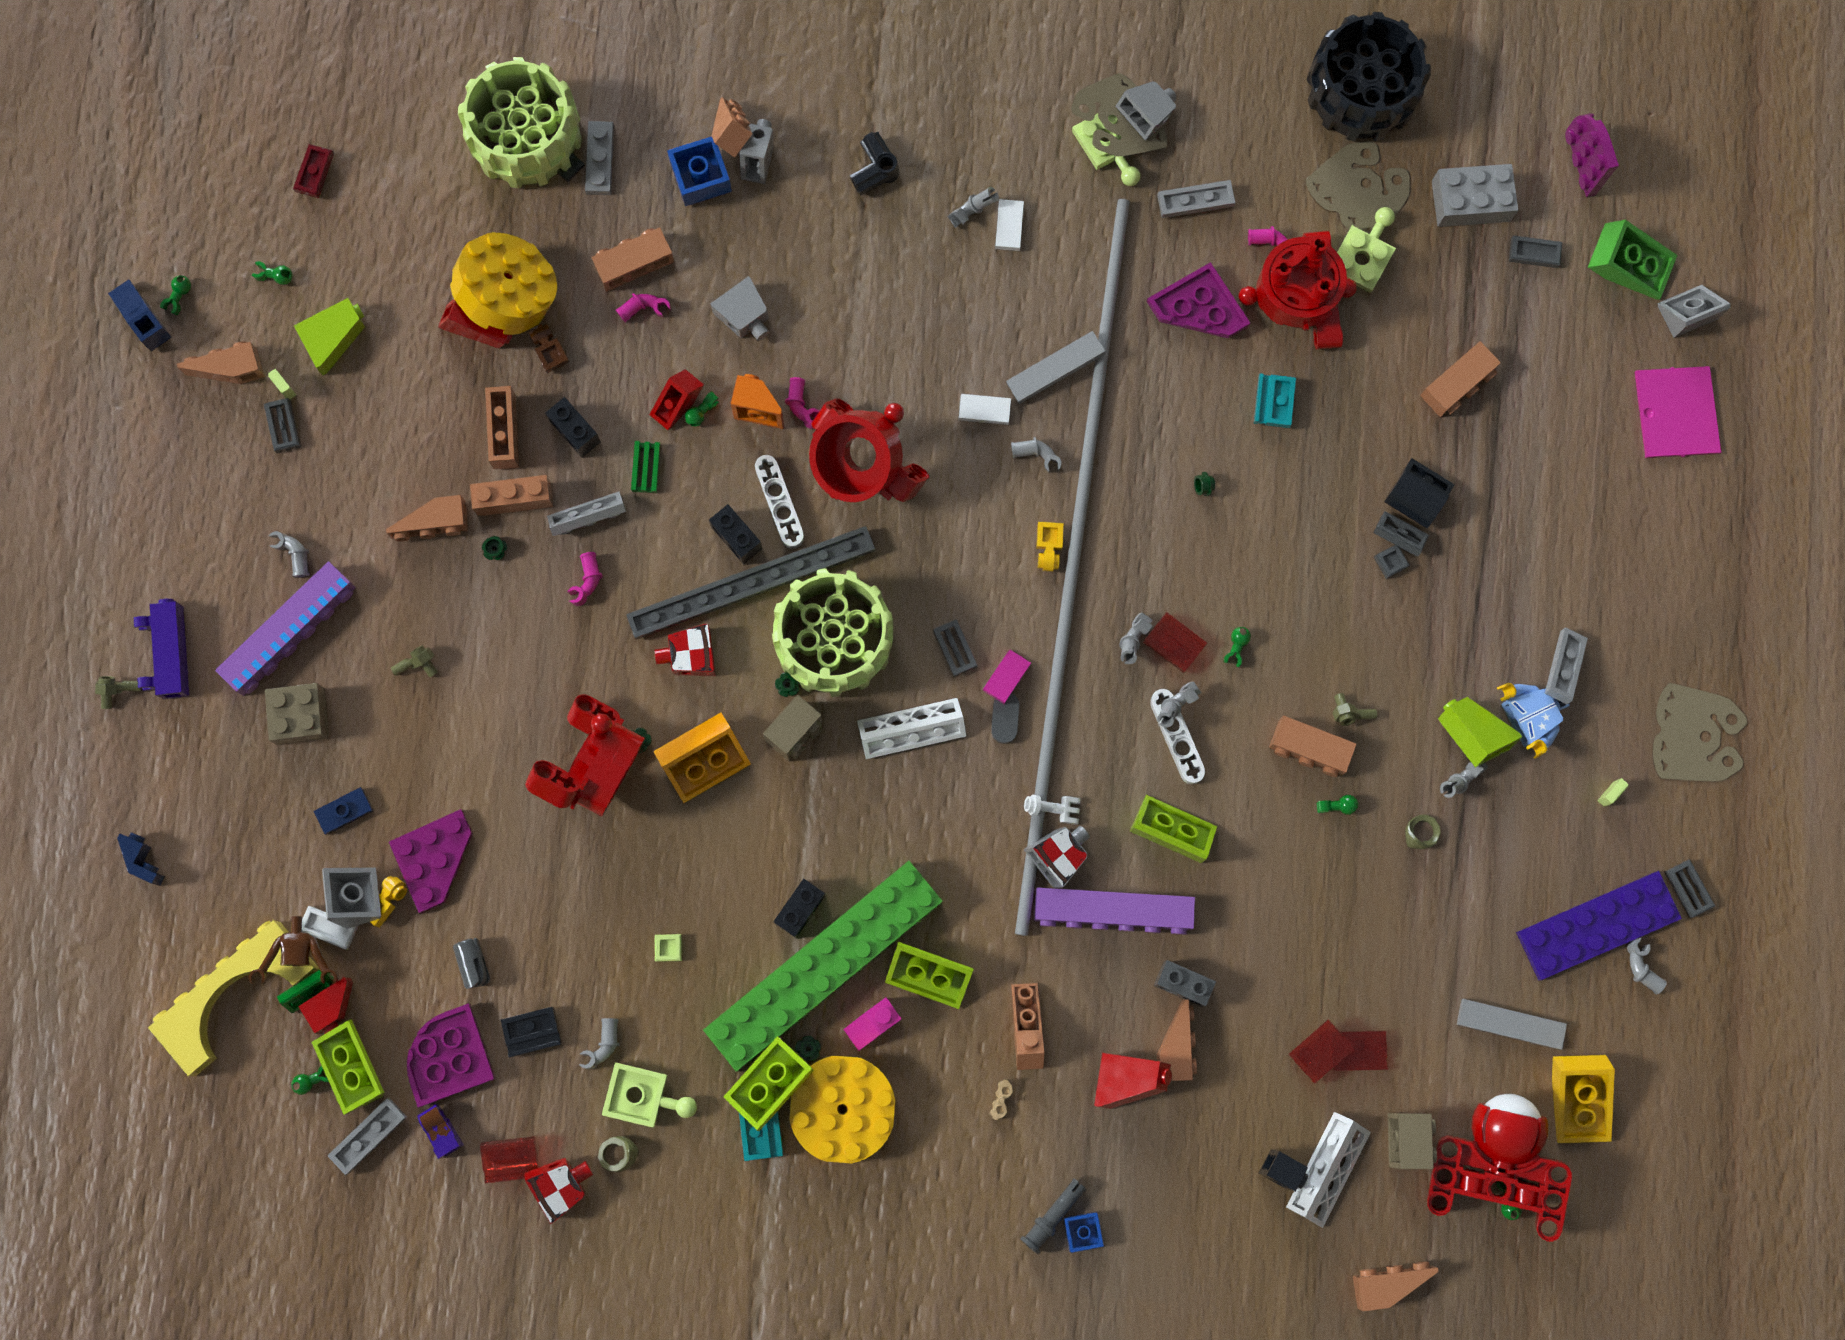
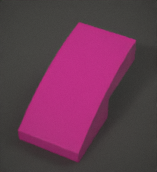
(1006, 676)

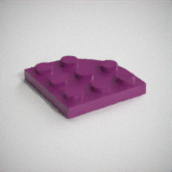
(1592, 152)
(448, 1057)

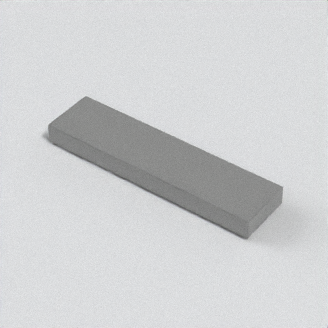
(1055, 367)
(1511, 1024)

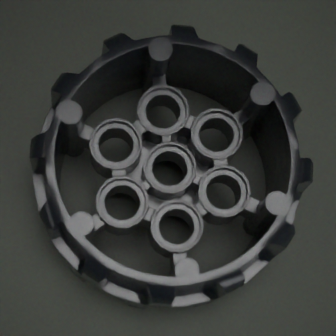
(1384, 42)

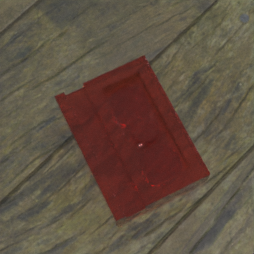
(1175, 642)
(1321, 1051)
(1369, 1051)
(508, 1158)

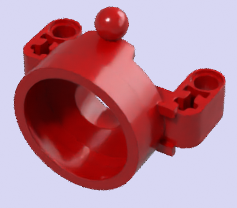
(832, 463)
(598, 765)

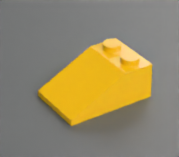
(1583, 1098)

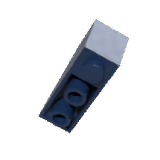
(139, 315)

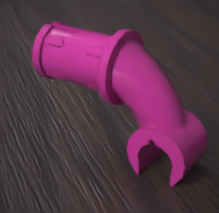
(1265, 236)
(639, 302)
(796, 402)
(590, 578)

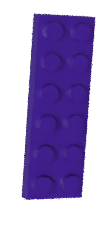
(1598, 925)

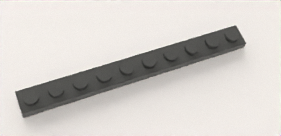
(750, 582)

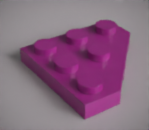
(1200, 304)
(432, 858)

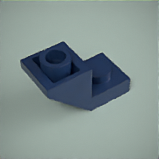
(134, 855)

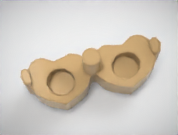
(998, 1106)

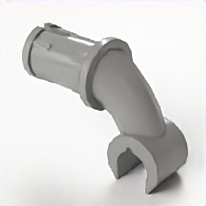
(974, 205)
(1035, 447)
(297, 552)
(1130, 642)
(1172, 706)
(1459, 783)
(1641, 971)
(607, 1044)

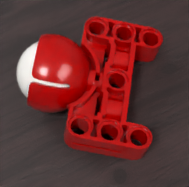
(1508, 1137)

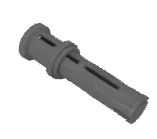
(1045, 1226)

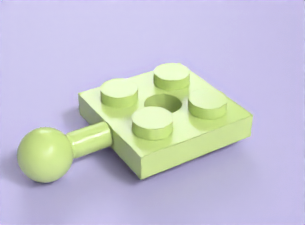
(1084, 134)
(1368, 244)
(652, 1087)

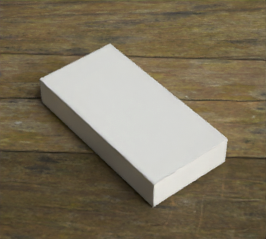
(1009, 225)
(984, 409)
(318, 926)

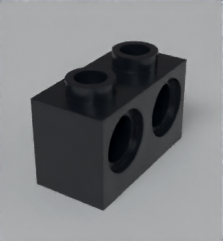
(573, 427)
(735, 534)
(799, 908)
(1284, 1170)

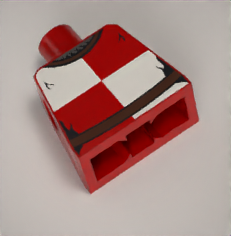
(689, 652)
(558, 1186)

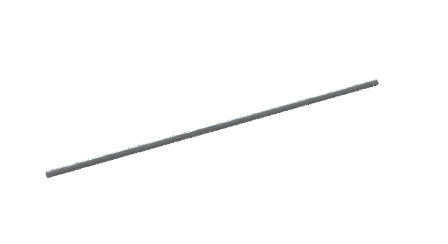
(1073, 561)

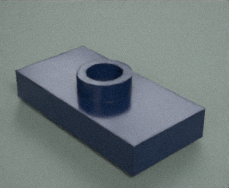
(343, 811)

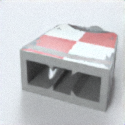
(1059, 854)

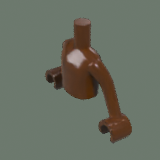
(295, 951)

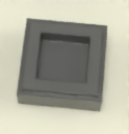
(1391, 561)

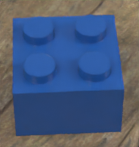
(699, 171)

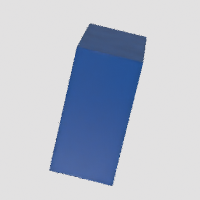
(1083, 1232)

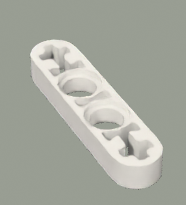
(777, 502)
(1173, 738)

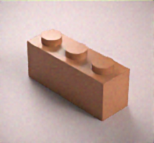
(632, 258)
(1461, 380)
(502, 427)
(511, 495)
(1312, 746)

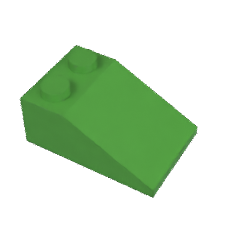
(1632, 259)

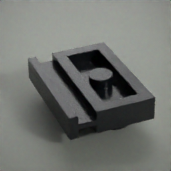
(531, 1032)

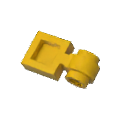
(1049, 538)
(392, 889)

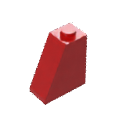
(457, 322)
(1129, 1079)

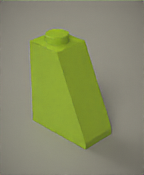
(330, 333)
(1477, 730)

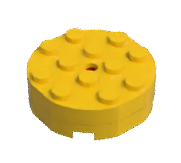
(503, 283)
(848, 1135)

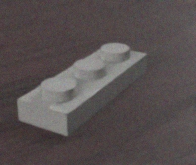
(599, 158)
(1196, 199)
(586, 514)
(1566, 666)
(367, 1136)

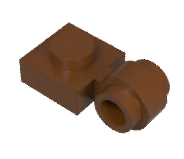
(550, 352)

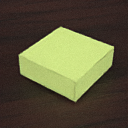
(281, 384)
(1613, 792)
(668, 947)

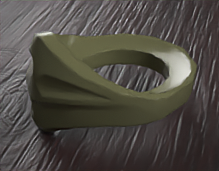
(1412, 841)
(630, 1156)

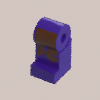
(439, 1131)

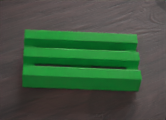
(635, 471)
(304, 991)

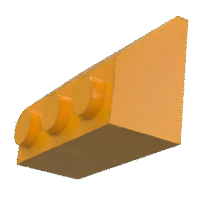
(702, 757)

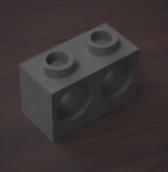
(1184, 983)

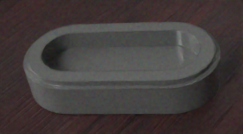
(1005, 720)

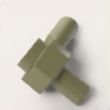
(420, 657)
(107, 686)
(1347, 713)

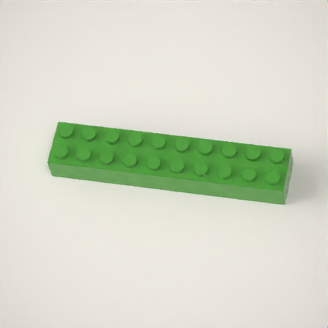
(822, 966)

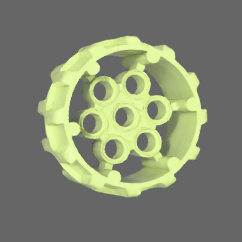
(497, 87)
(842, 585)

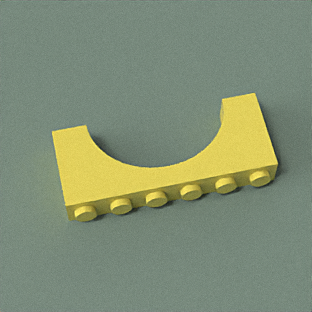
(185, 1025)

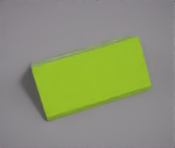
(1174, 829)
(929, 975)
(348, 1067)
(768, 1083)

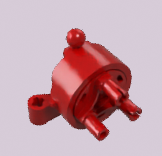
(1303, 287)

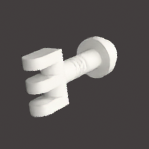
(1034, 805)

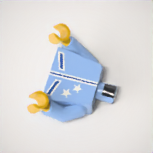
(1532, 715)

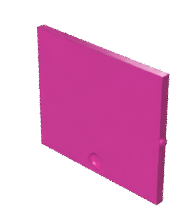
(1677, 412)

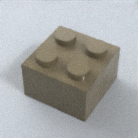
(296, 714)
(794, 728)
(1411, 1140)

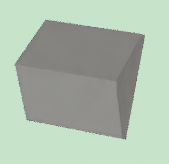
(1692, 310)
(351, 895)

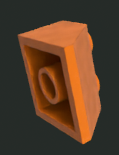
(755, 403)

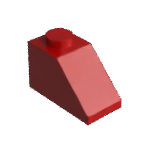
(676, 398)
(328, 1007)

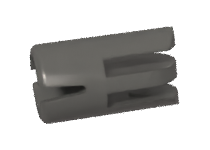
(471, 963)

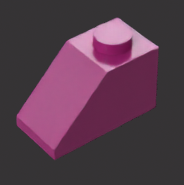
(872, 1024)

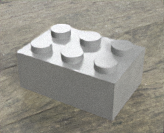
(1474, 195)

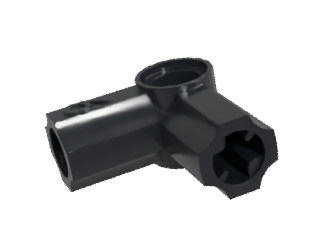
(873, 174)

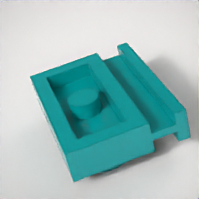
(1274, 400)
(761, 1143)

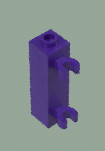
(168, 650)

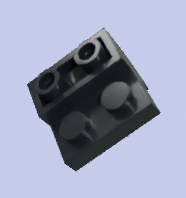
(1419, 493)

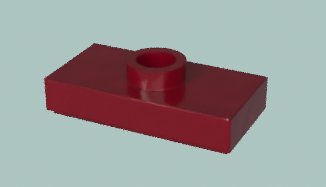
(313, 171)

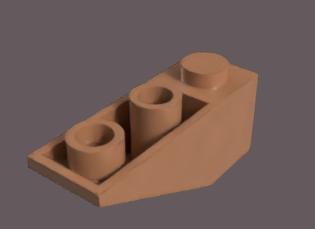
(730, 127)
(231, 365)
(435, 517)
(1027, 1026)
(1178, 1044)
(1387, 1288)

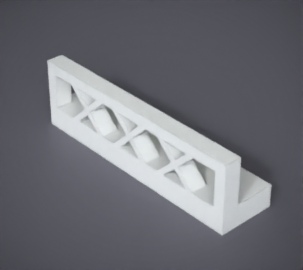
(912, 732)
(1325, 1167)

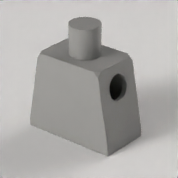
(1147, 107)
(758, 146)
(742, 310)

